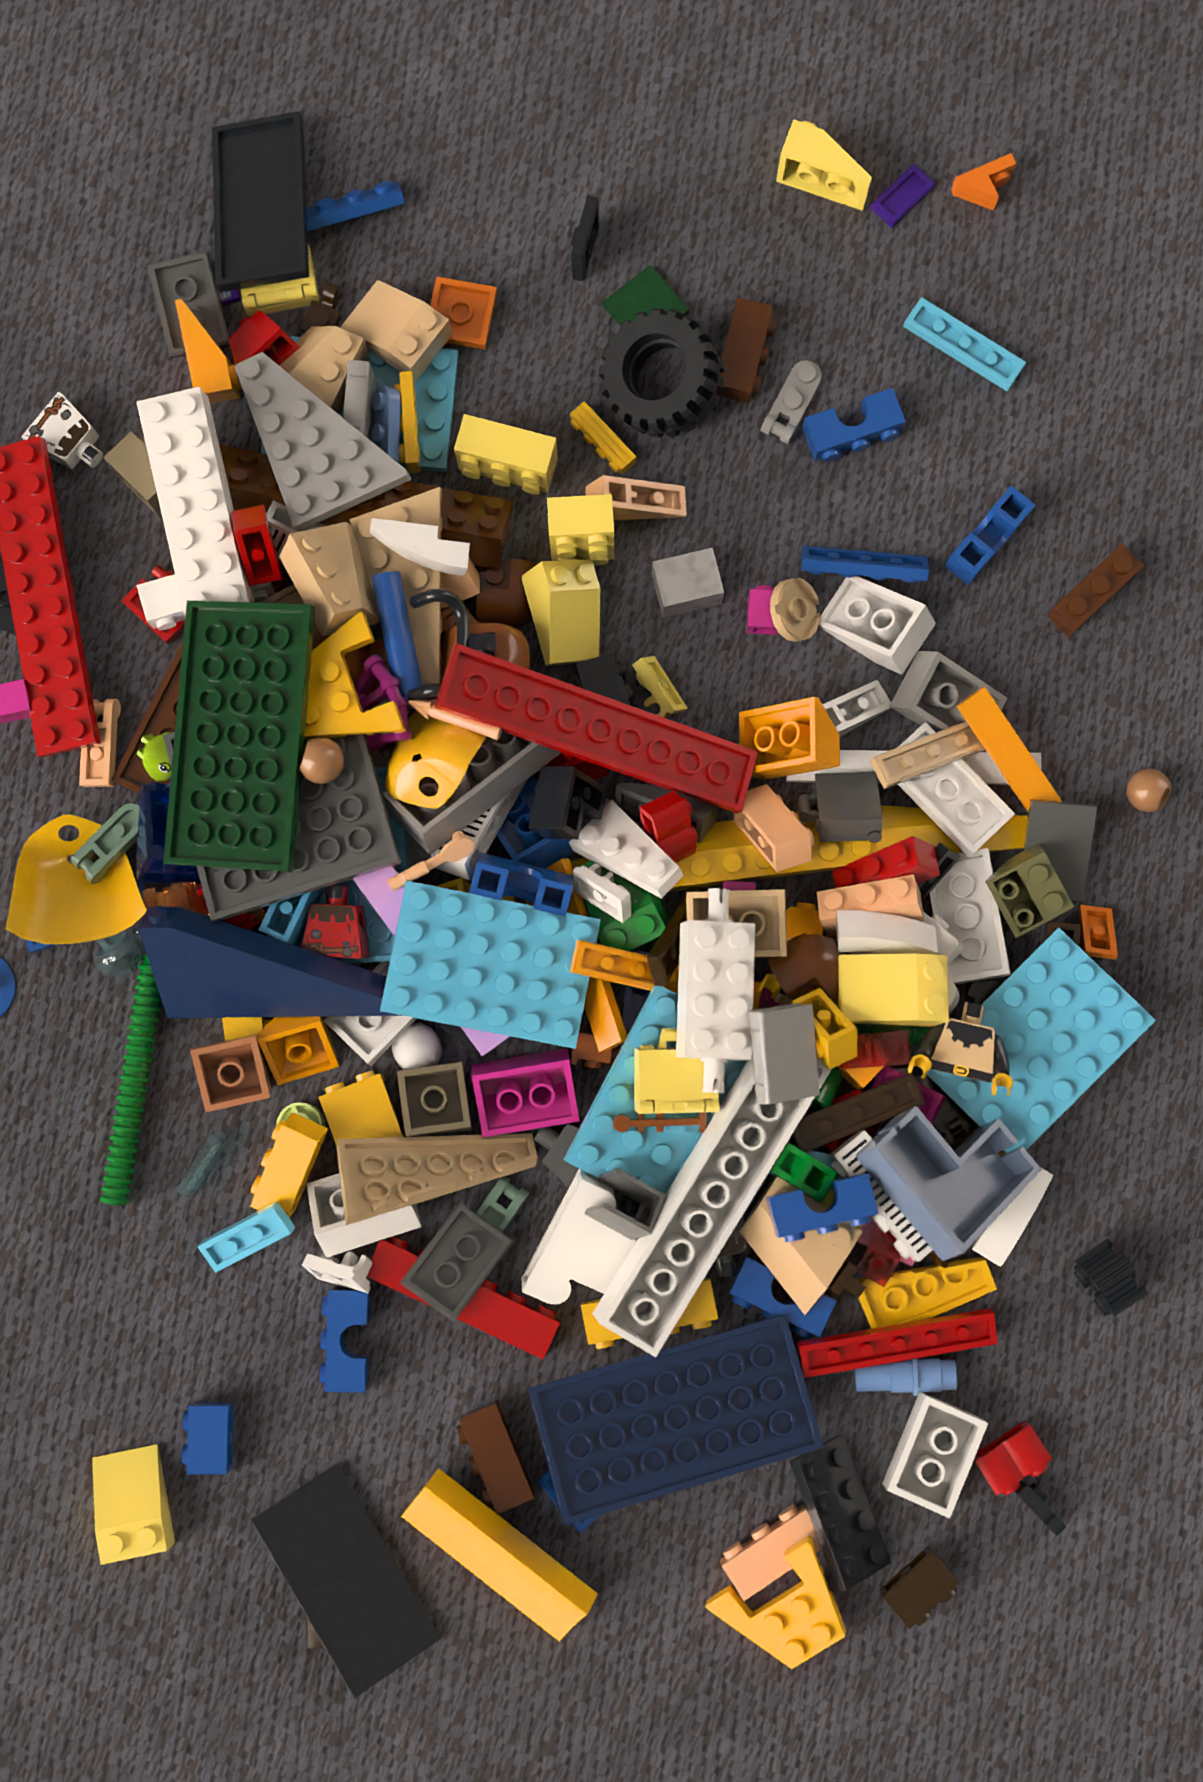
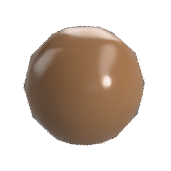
(321, 761)
(1148, 790)

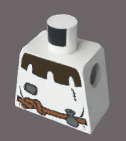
(66, 434)

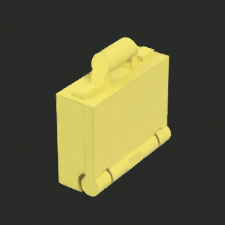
(282, 295)
(669, 1082)

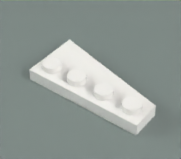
(627, 851)

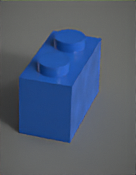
(209, 1437)

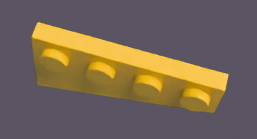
(924, 1292)

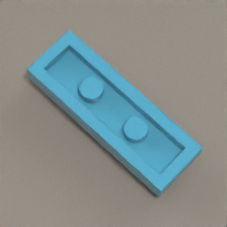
(246, 1236)

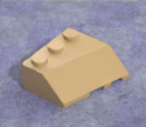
(323, 362)
(330, 575)
(801, 1265)

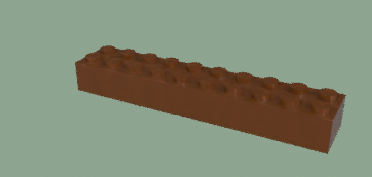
(464, 515)

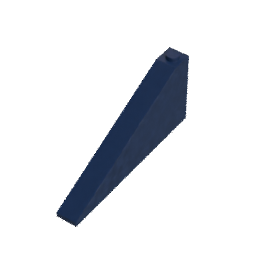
(234, 972)

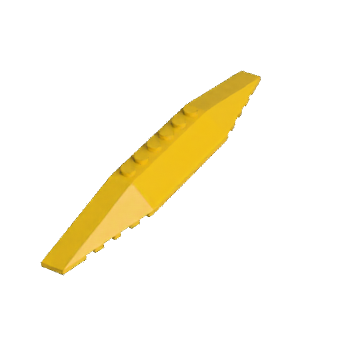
(731, 856)

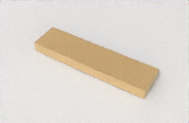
(926, 754)

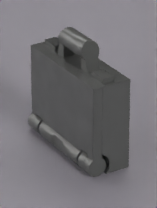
(845, 807)

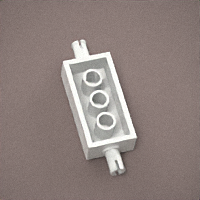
(715, 990)

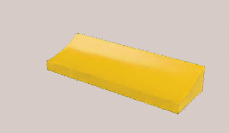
(500, 1555)

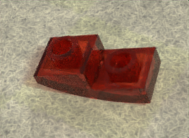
(881, 1050)
(879, 1257)

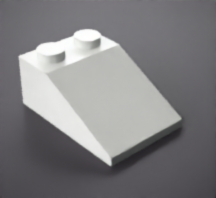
(877, 622)

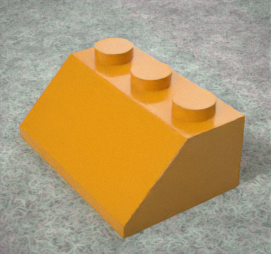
(790, 738)

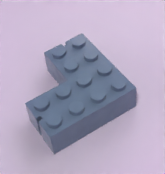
(946, 1191)

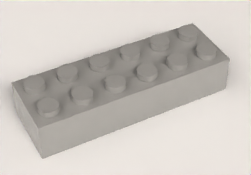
(491, 775)

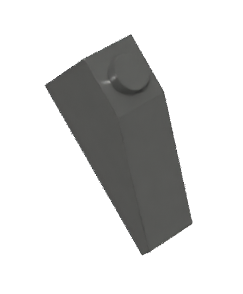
(632, 796)

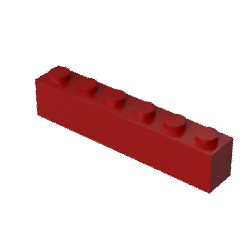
(488, 1310)

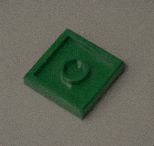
(641, 294)

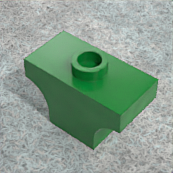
(804, 1172)

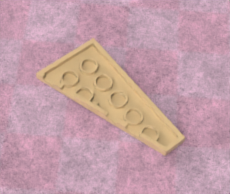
(378, 558)
(404, 1171)

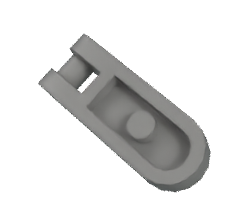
(793, 400)

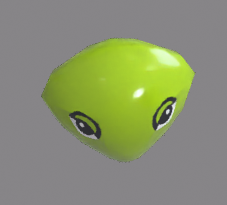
(155, 757)

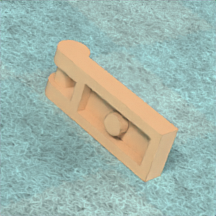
(99, 760)

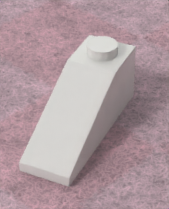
(857, 707)

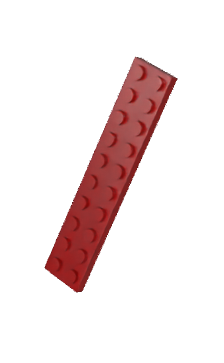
(43, 602)
(596, 728)

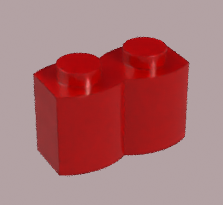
(670, 826)
(1012, 1458)

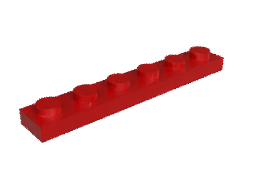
(897, 1342)

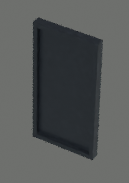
(259, 202)
(345, 1580)

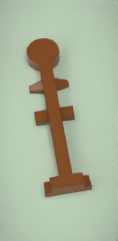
(623, 1123)

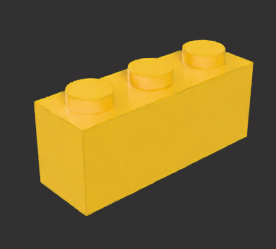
(288, 1163)

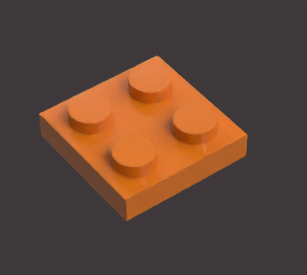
(468, 309)

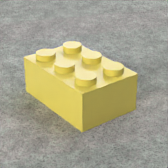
(505, 454)
(581, 528)

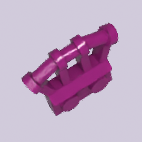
(388, 688)

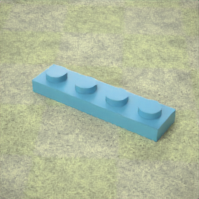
(964, 344)

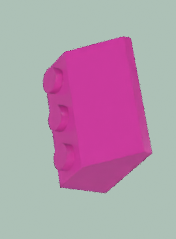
(525, 1092)

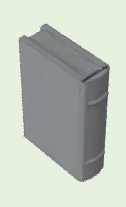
(358, 396)
(784, 1053)

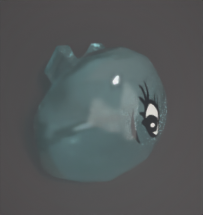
(118, 954)

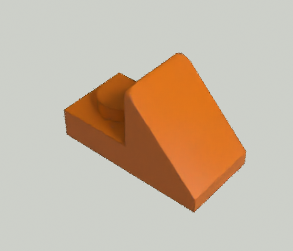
(980, 183)
(1097, 932)

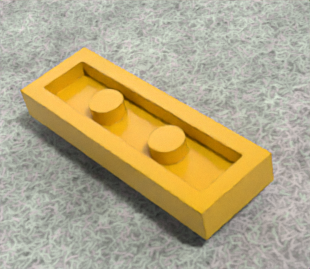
(409, 451)

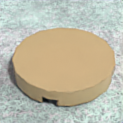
(794, 609)

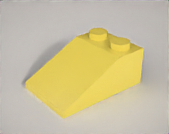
(821, 166)
(565, 609)
(894, 989)
(131, 1505)

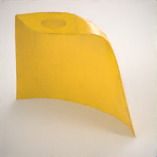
(445, 757)
(57, 902)

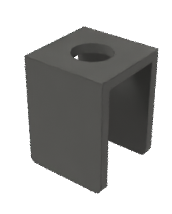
(648, 1197)

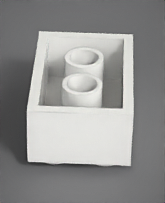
(330, 1222)
(934, 1454)

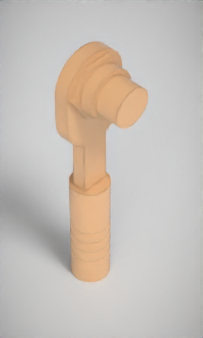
(451, 852)

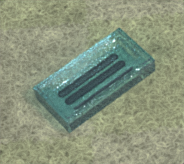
(201, 1166)

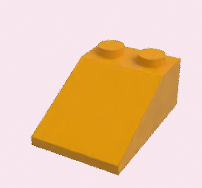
(206, 361)

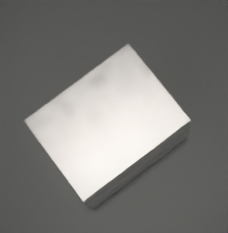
(687, 582)

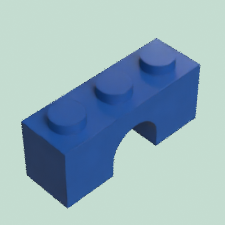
(830, 437)
(990, 535)
(503, 877)
(851, 1202)
(753, 1287)
(342, 1368)

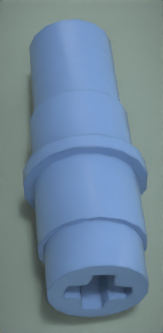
(908, 1376)

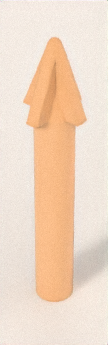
(427, 709)

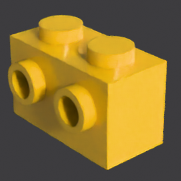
(833, 1031)

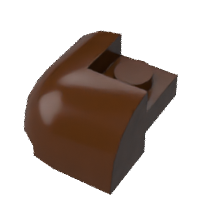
(503, 594)
(808, 966)

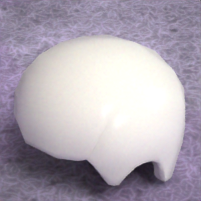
(417, 1047)

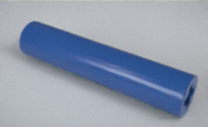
(397, 631)

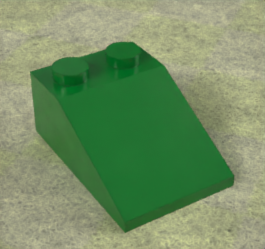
(644, 925)

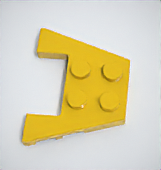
(332, 698)
(793, 1623)

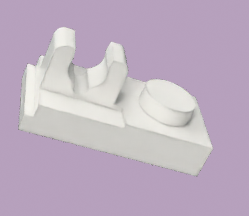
(602, 891)
(344, 1274)

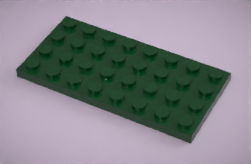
(239, 735)

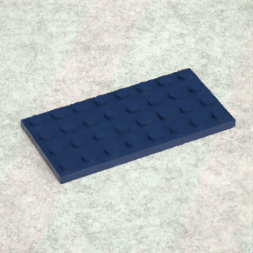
(674, 1419)

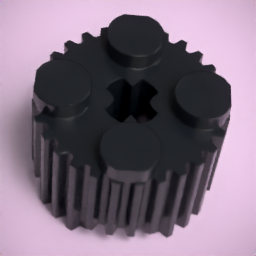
(1109, 1278)

